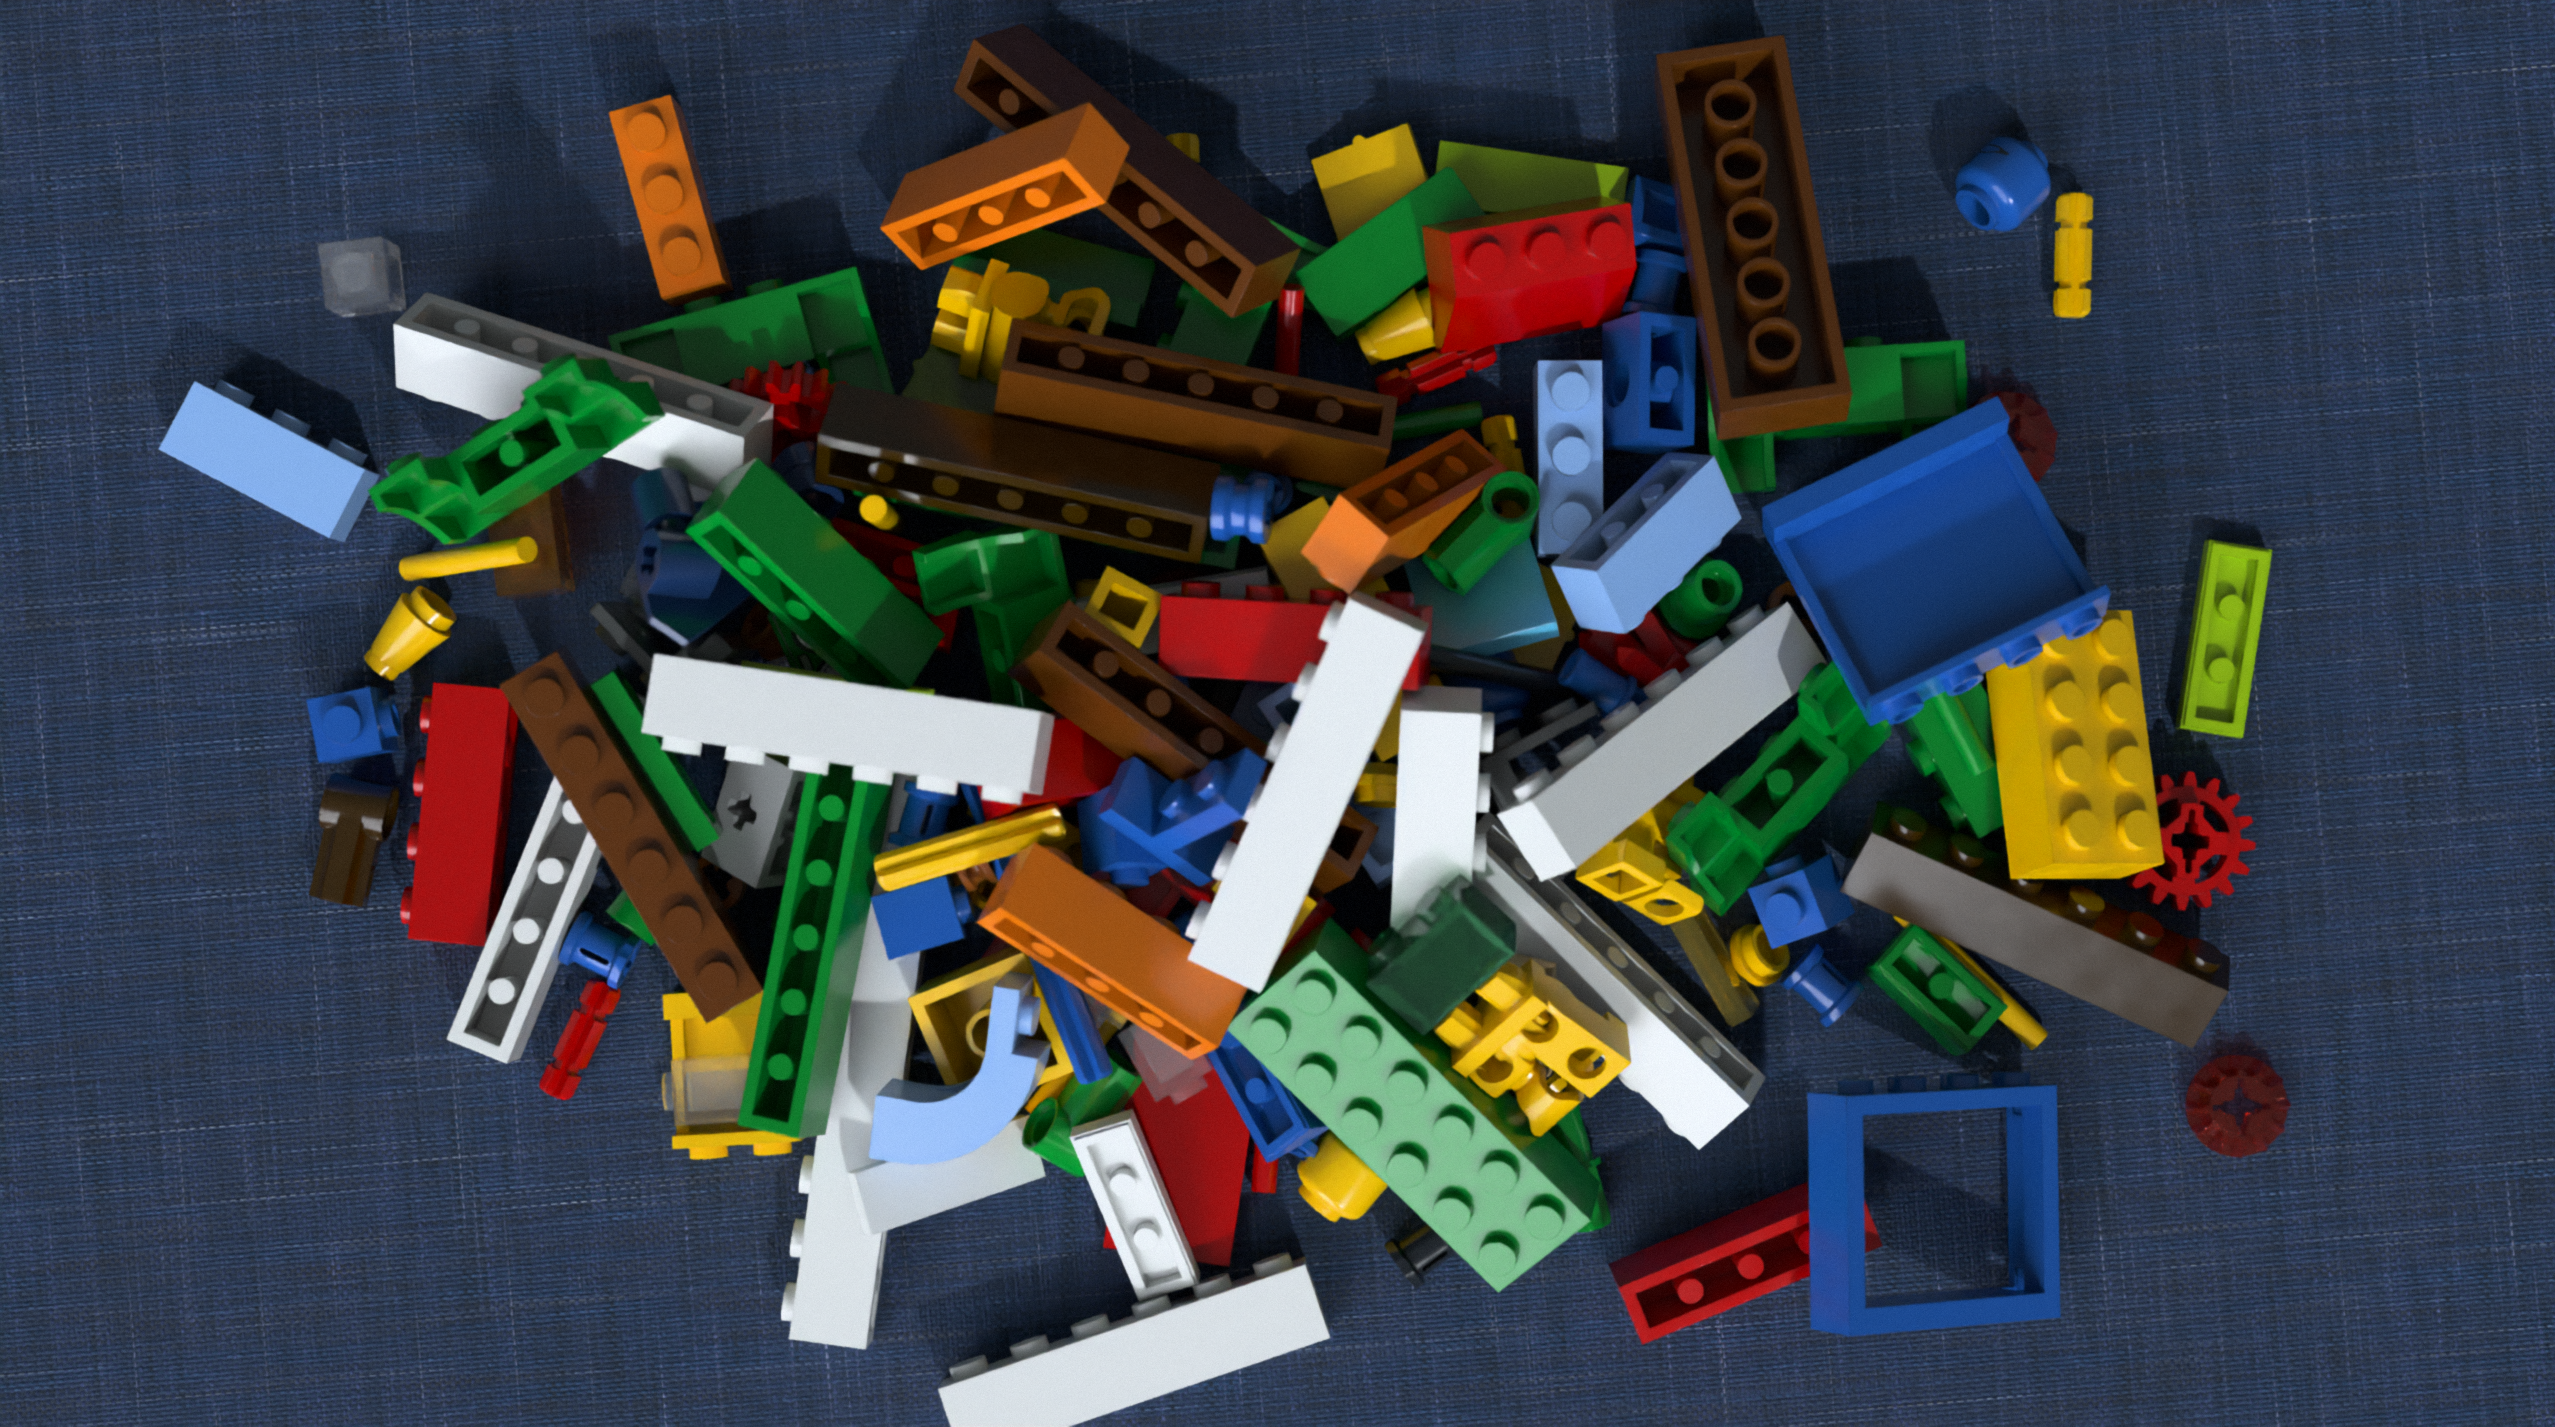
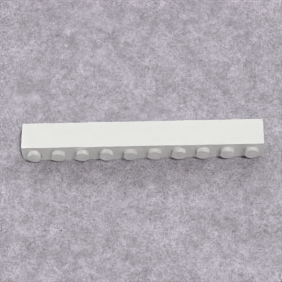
(838, 1263)

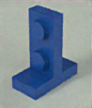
(1185, 819)

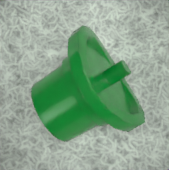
(1701, 600)

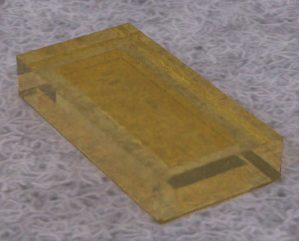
(1714, 966)

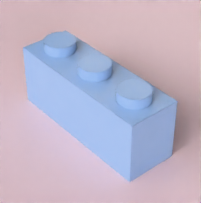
(1567, 451)
(270, 458)
(1646, 542)

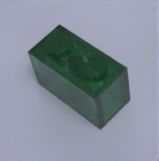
(1440, 953)

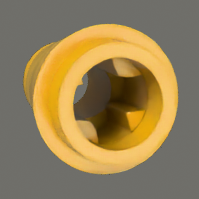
(1399, 329)
(410, 632)

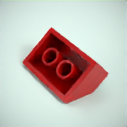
(1529, 271)

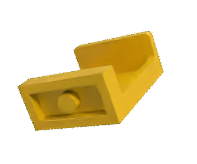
(724, 1035)

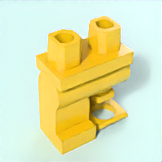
(980, 310)
(1642, 863)
(1528, 1019)

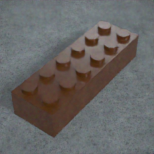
(1751, 238)

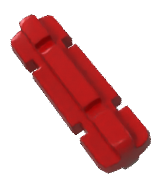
(1433, 372)
(579, 1039)

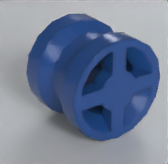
(1242, 509)

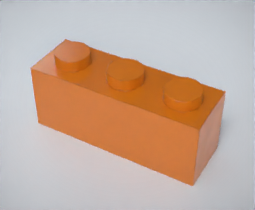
(670, 201)

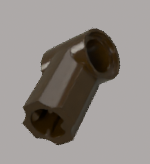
(355, 822)

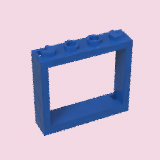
(1838, 1205)

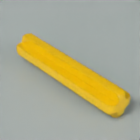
(969, 847)

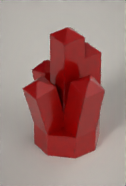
(1641, 652)

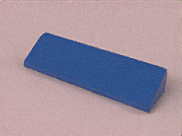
(1266, 1105)

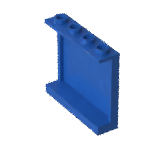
(1932, 564)

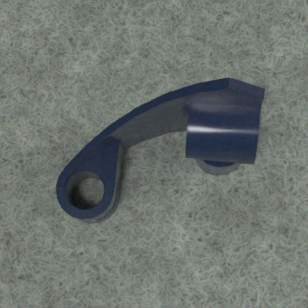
(678, 579)

